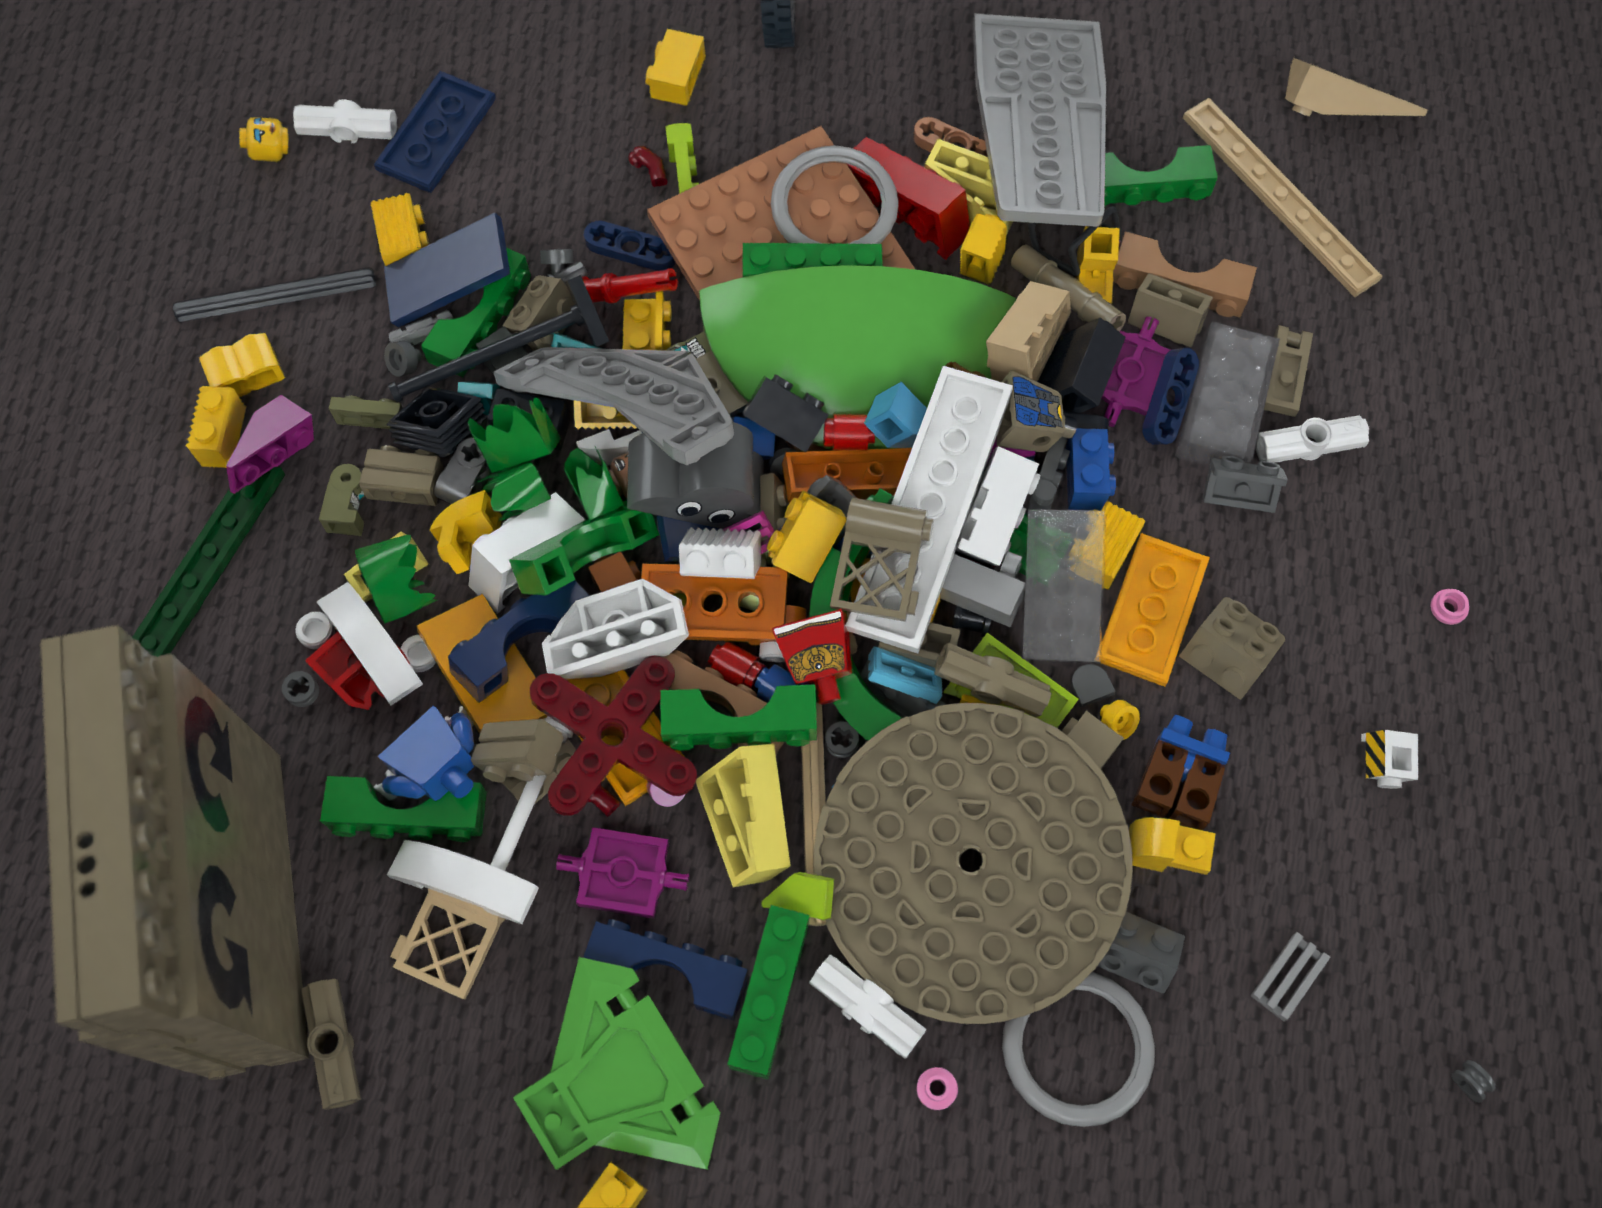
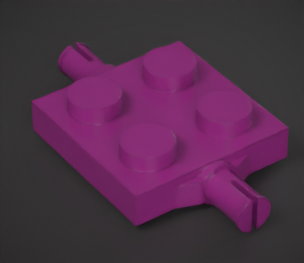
(1134, 373)
(622, 872)

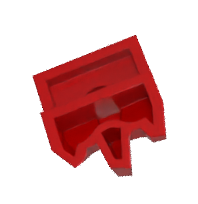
(344, 672)

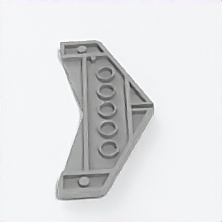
(653, 389)

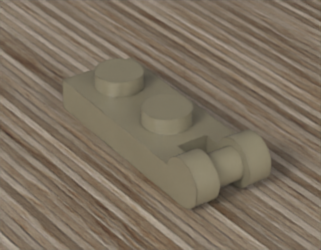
(1288, 371)

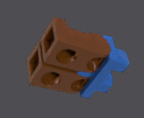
(1188, 761)

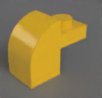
(1097, 260)
(461, 526)
(1166, 843)

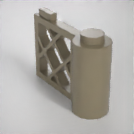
(885, 528)

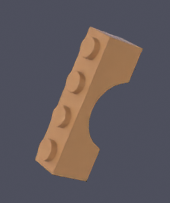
(1227, 282)
(738, 700)

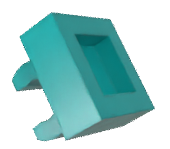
(483, 390)

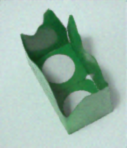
(515, 436)
(592, 484)
(516, 489)
(388, 575)

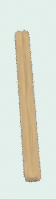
(813, 795)

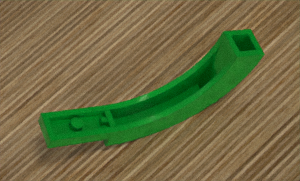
(857, 701)

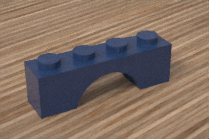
(481, 661)
(714, 982)

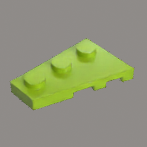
(1060, 701)

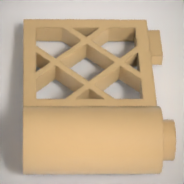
(453, 907)

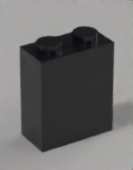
(1083, 364)

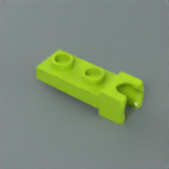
(682, 152)

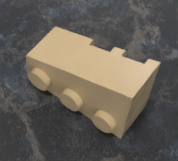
(1028, 332)

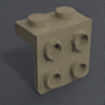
(1233, 647)

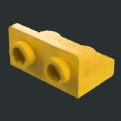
(645, 323)

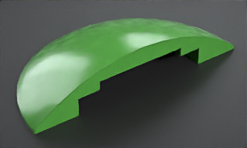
(849, 331)

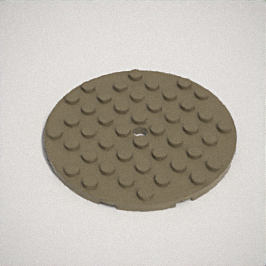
(1048, 880)

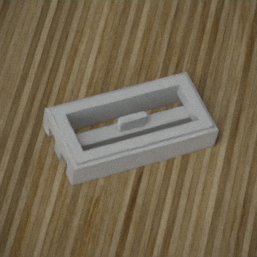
(1309, 950)

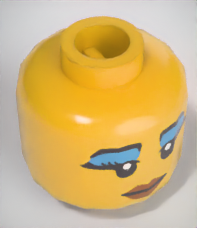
(264, 139)

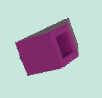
(268, 440)

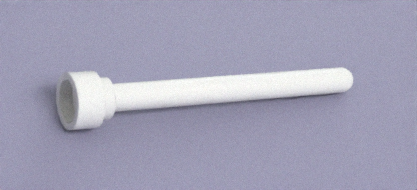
(523, 810)

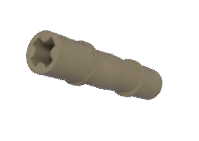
(1082, 300)

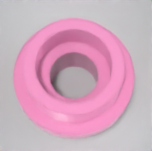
(1455, 598)
(923, 1088)

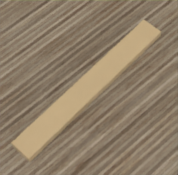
(1282, 197)

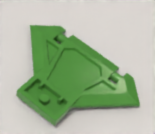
(618, 1079)

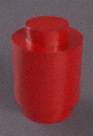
(847, 432)
(736, 664)

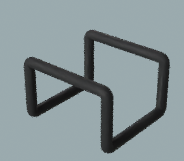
(1074, 270)

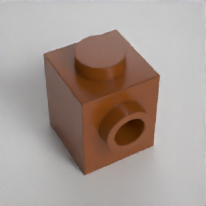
(613, 572)

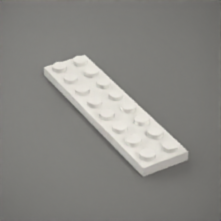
(944, 481)

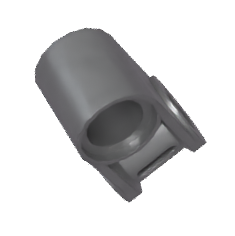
(460, 475)

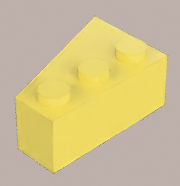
(968, 170)
(747, 814)

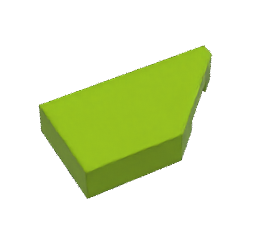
(804, 894)

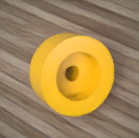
(1120, 717)

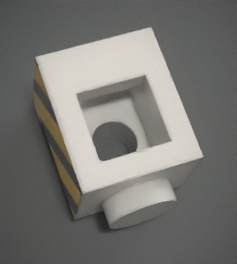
(1391, 757)

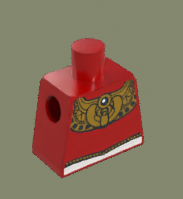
(817, 652)

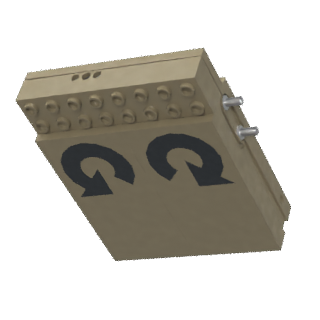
(166, 864)

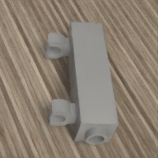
(985, 590)

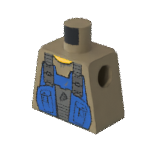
(1033, 416)

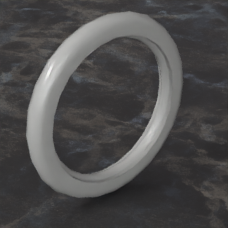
(842, 155)
(1094, 1113)

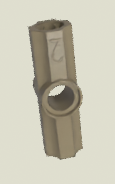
(992, 680)
(337, 1069)

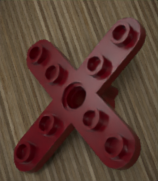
(623, 719)

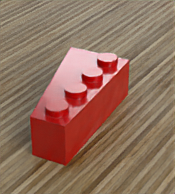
(926, 200)

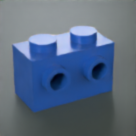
(1088, 469)

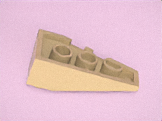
(1332, 94)

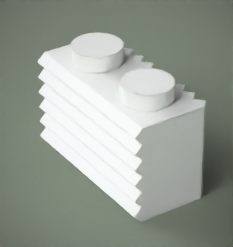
(720, 553)

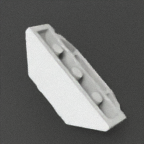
(615, 631)

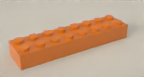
(858, 470)

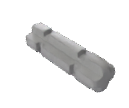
(419, 330)

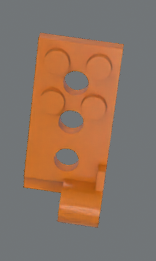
(729, 621)

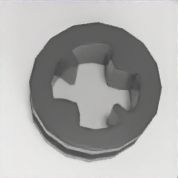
(300, 678)
(838, 750)
(1474, 1081)

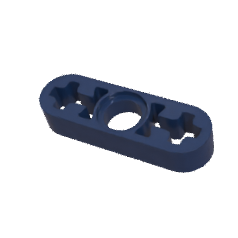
(624, 235)
(1160, 412)

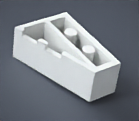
(998, 506)
(491, 553)

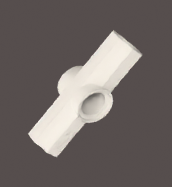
(345, 121)
(1329, 437)
(868, 1006)

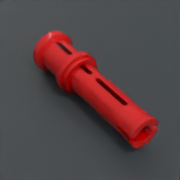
(612, 288)

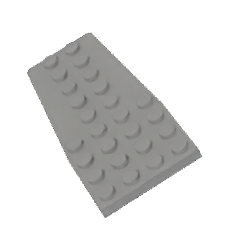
(1043, 117)

